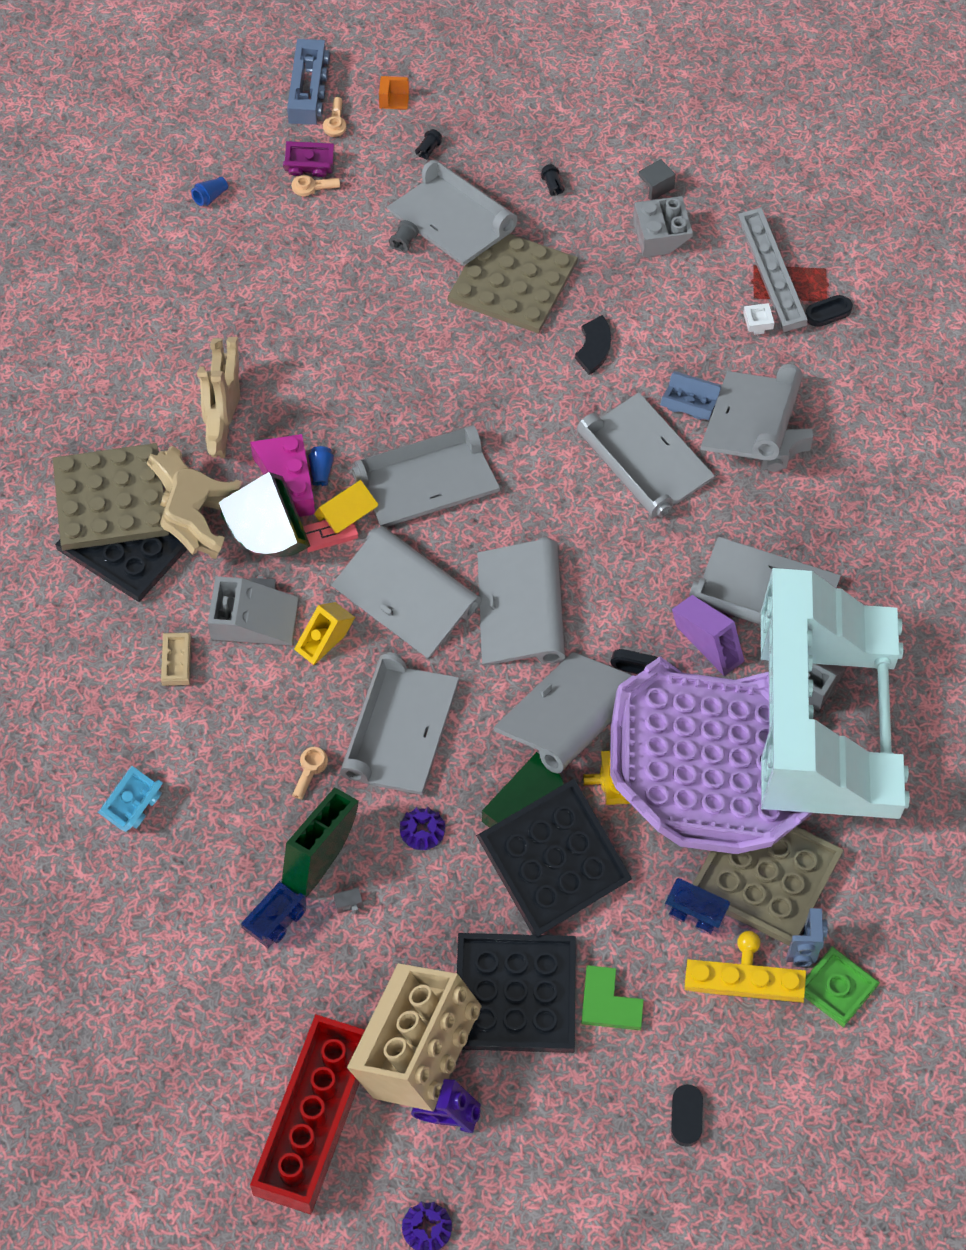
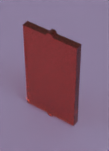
(808, 283)

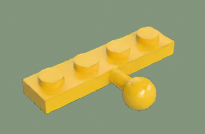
(746, 978)

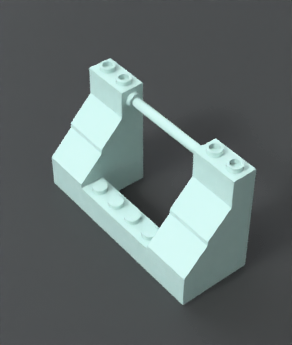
(803, 760)

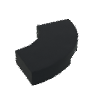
(596, 344)

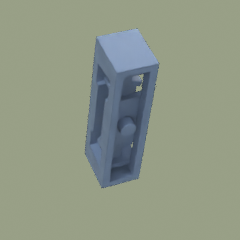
(315, 56)

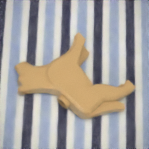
(219, 394)
(184, 499)

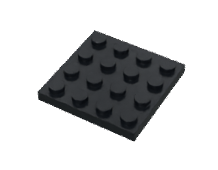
(130, 565)
(554, 857)
(522, 990)

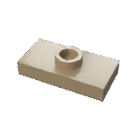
(176, 659)

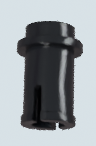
(431, 140)
(551, 176)

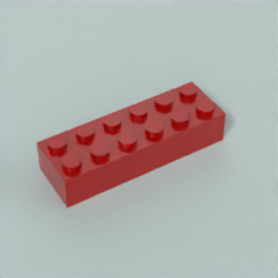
(309, 1118)

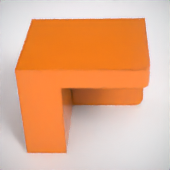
(394, 92)

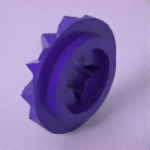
(422, 840)
(418, 1238)

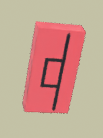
(322, 535)

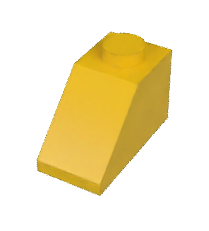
(324, 631)

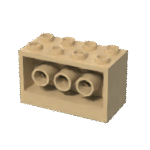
(415, 1036)

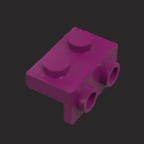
(309, 157)

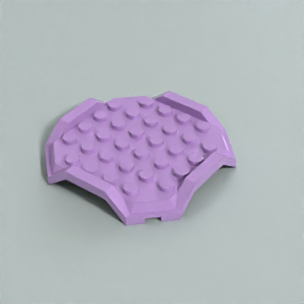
(692, 758)

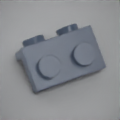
(691, 395)
(806, 948)

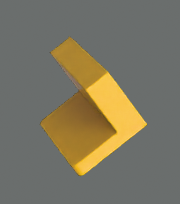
(347, 507)

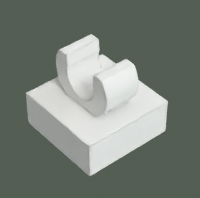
(758, 318)

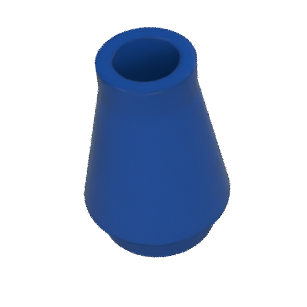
(208, 191)
(320, 464)

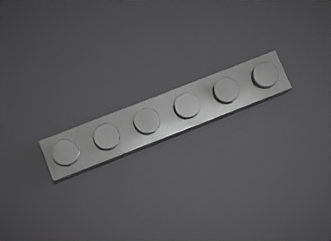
(772, 269)

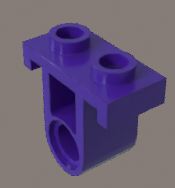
(453, 1108)

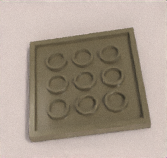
(514, 282)
(108, 497)
(773, 884)

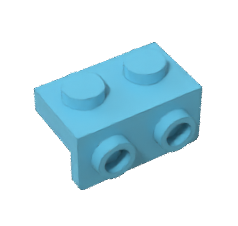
(129, 799)

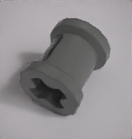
(404, 235)

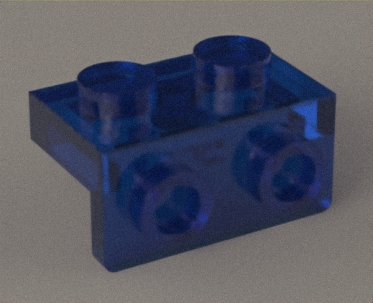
(697, 905)
(274, 914)

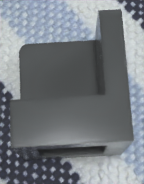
(658, 178)

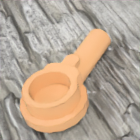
(335, 125)
(306, 185)
(313, 761)

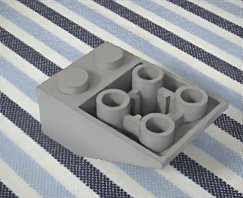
(251, 612)

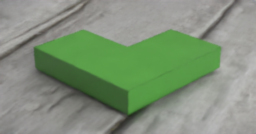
(604, 1008)

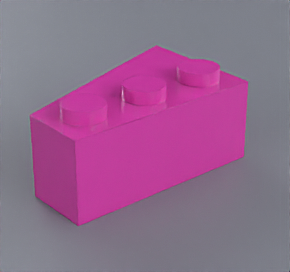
(288, 459)

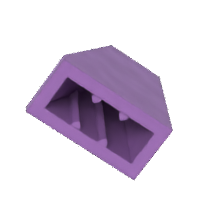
(710, 633)

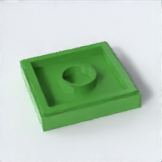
(838, 986)

